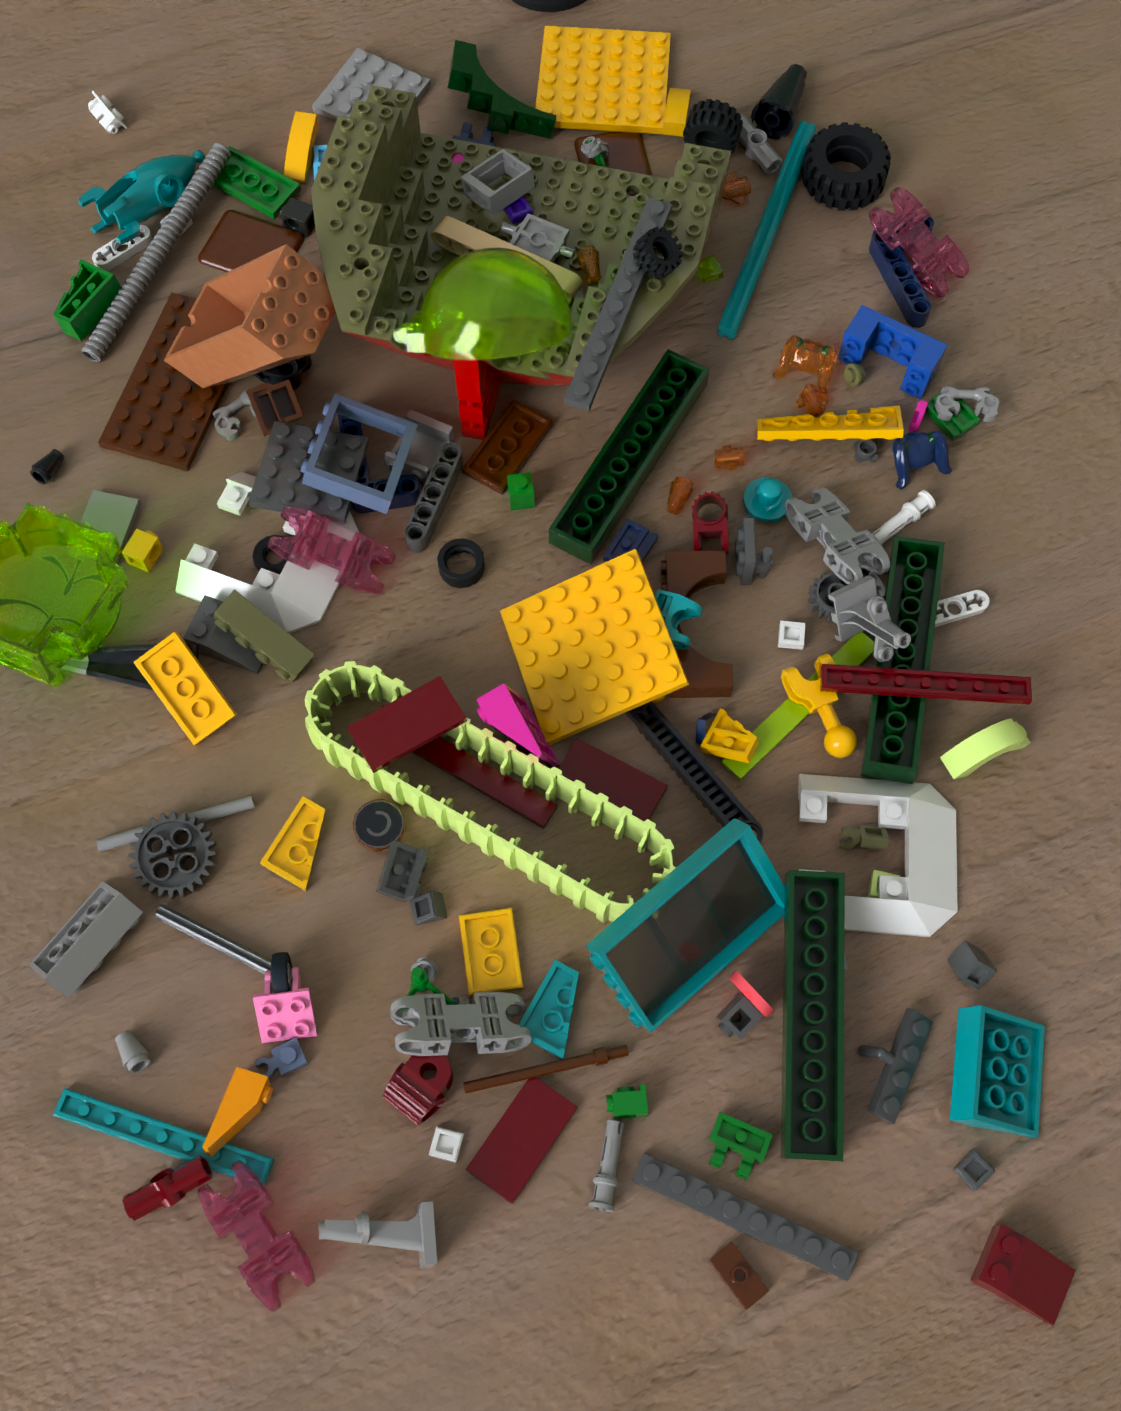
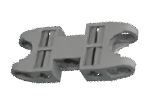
(844, 547)
(462, 1023)

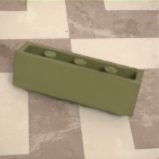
(263, 636)

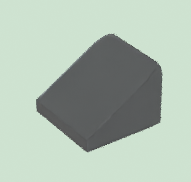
(428, 908)

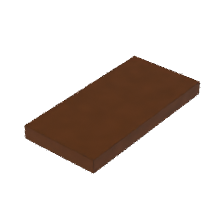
(507, 446)

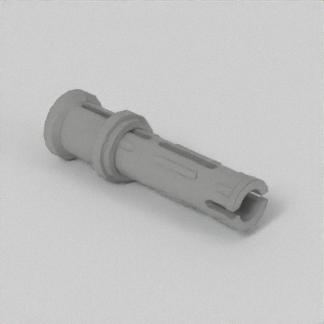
(605, 1179)

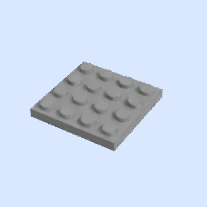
(357, 77)

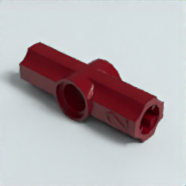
(167, 1187)

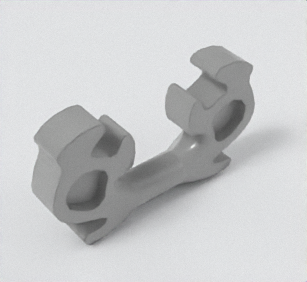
(986, 402)
(224, 424)

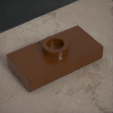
(738, 1276)

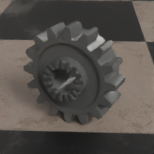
(819, 594)

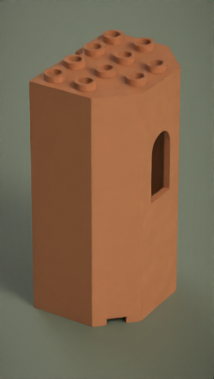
(253, 319)

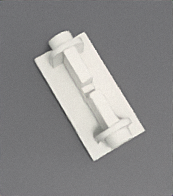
(109, 118)

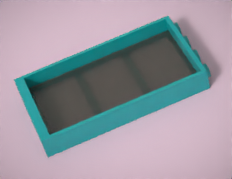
(690, 925)

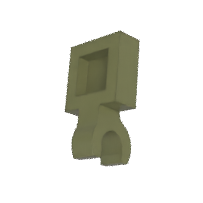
(868, 836)

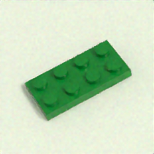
(256, 184)

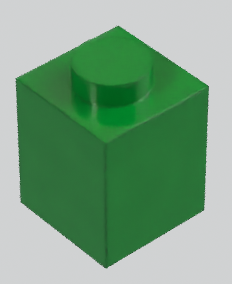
(520, 491)

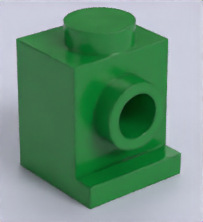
(628, 1103)

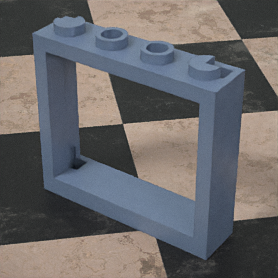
(344, 487)

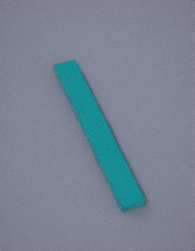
(154, 1134)

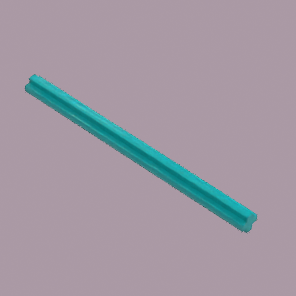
(766, 232)

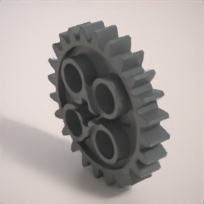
(177, 878)

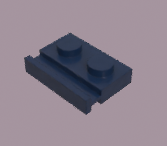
(631, 537)

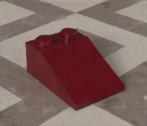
(1023, 1273)

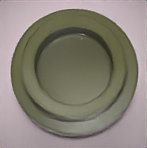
(854, 374)

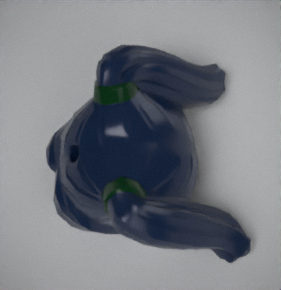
(919, 450)

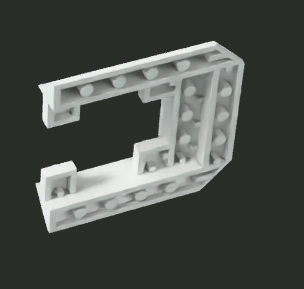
(290, 599)
(928, 891)

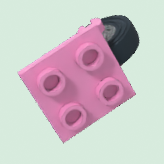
(289, 1009)

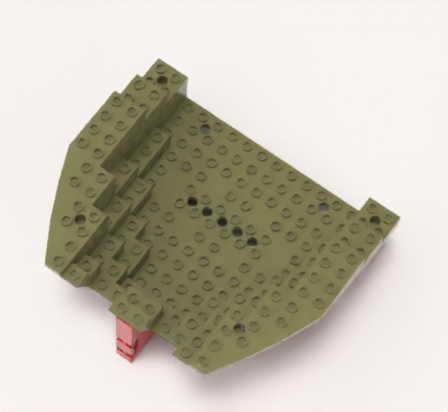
(392, 185)

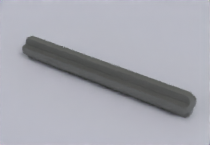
(213, 939)

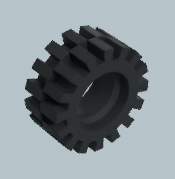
(668, 247)

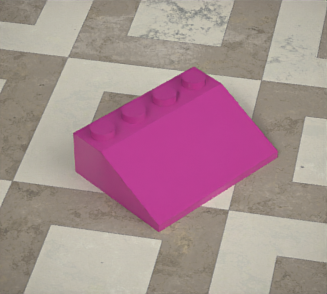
(513, 717)

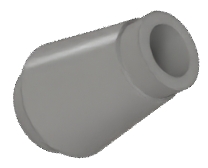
(133, 1054)

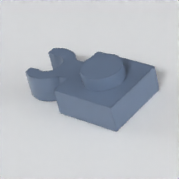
(286, 1058)

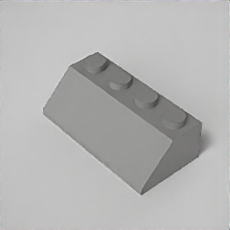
(86, 939)

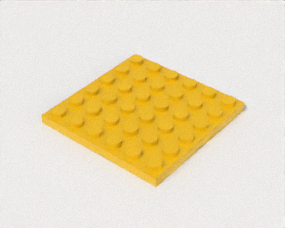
(604, 79)
(593, 647)

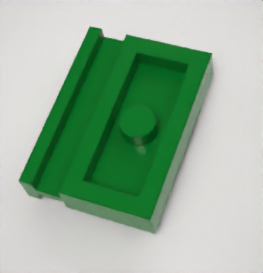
(958, 424)

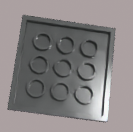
(279, 474)

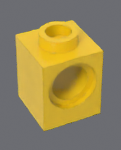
(142, 550)

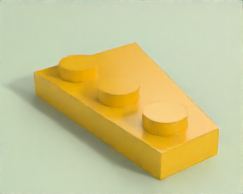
(296, 844)

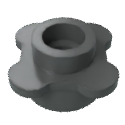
(865, 445)

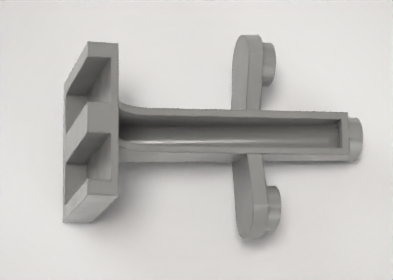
(862, 609)
(414, 1234)

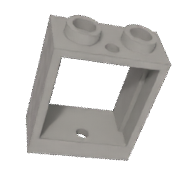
(478, 178)

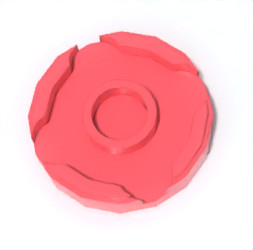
(751, 994)

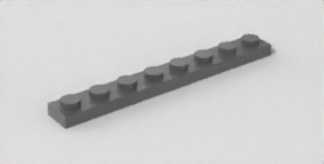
(745, 1217)

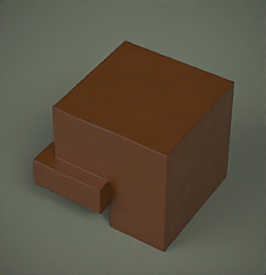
(274, 404)

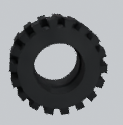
(713, 125)

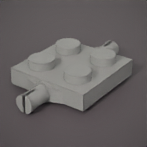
(540, 237)

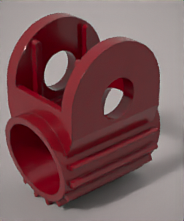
(712, 529)
(415, 1095)

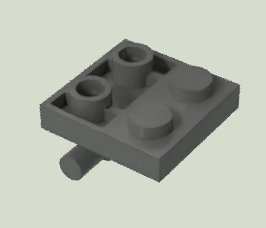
(748, 560)

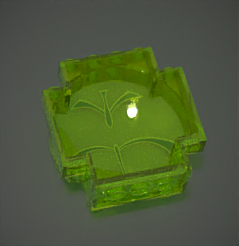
(55, 592)

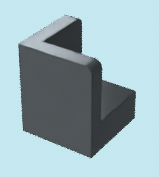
(971, 965)

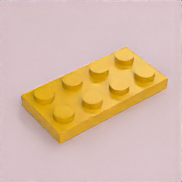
(185, 688)

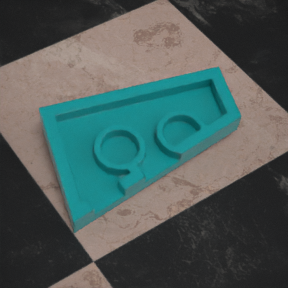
(552, 1009)

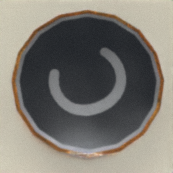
(379, 824)

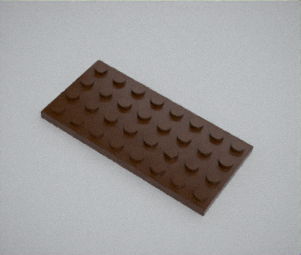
(160, 409)

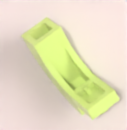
(984, 746)

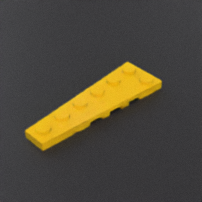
(878, 423)

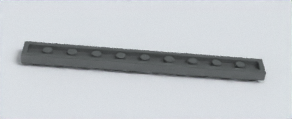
(614, 313)

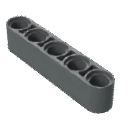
(434, 507)

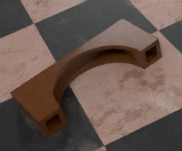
(685, 575)

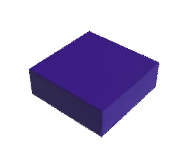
(518, 210)

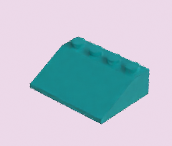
(997, 1071)

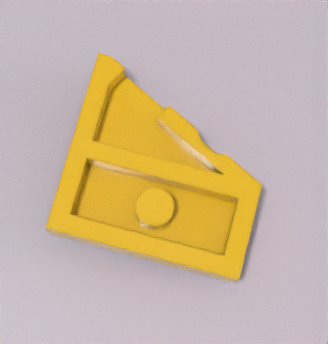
(729, 739)

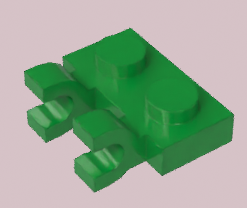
(740, 1138)

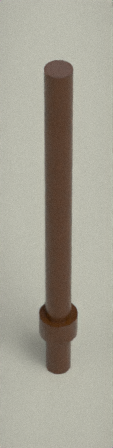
(599, 1057)

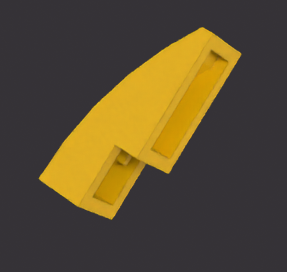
(676, 111)
(300, 146)

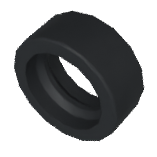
(461, 546)

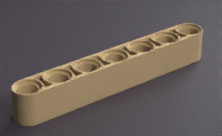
(463, 238)

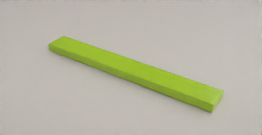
(790, 714)

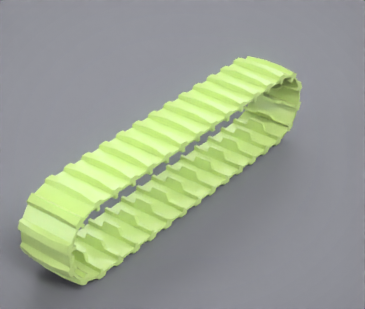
(362, 679)

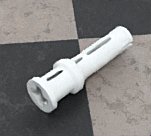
(910, 512)

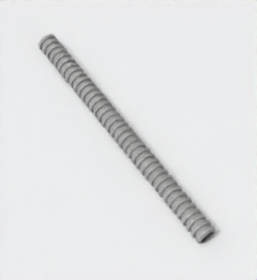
(156, 252)

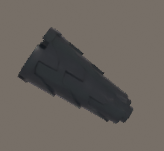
(778, 107)

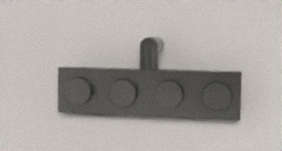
(899, 1065)

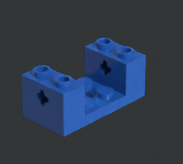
(879, 333)

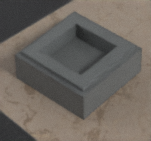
(974, 1170)

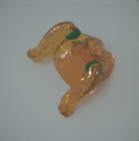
(808, 357)

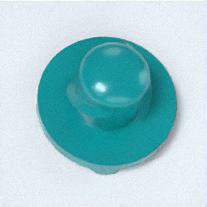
(766, 499)

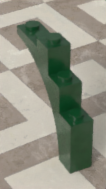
(486, 97)

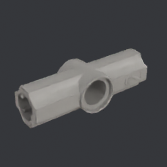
(758, 148)

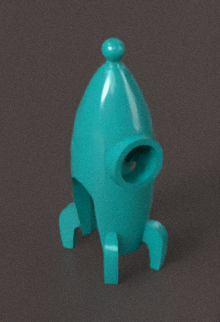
(142, 193)

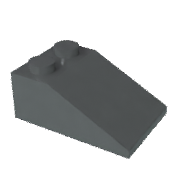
(216, 642)

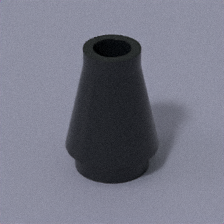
(46, 468)

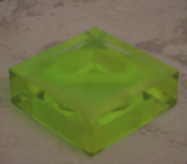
(709, 269)

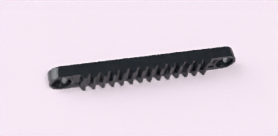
(691, 767)

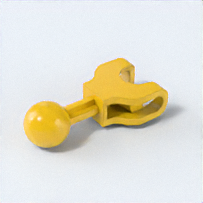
(839, 740)

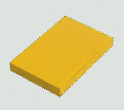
(490, 951)

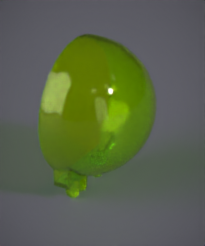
(489, 308)

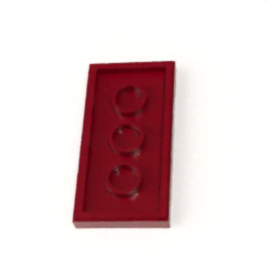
(406, 724)
(613, 778)
(521, 1139)

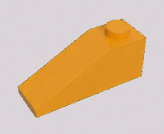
(238, 1107)

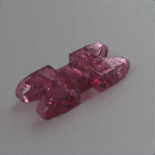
(919, 242)
(332, 550)
(256, 1235)

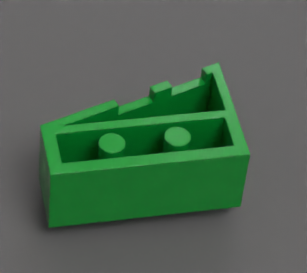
(86, 300)

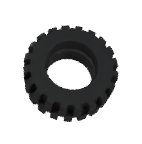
(849, 145)

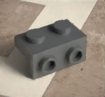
(402, 871)

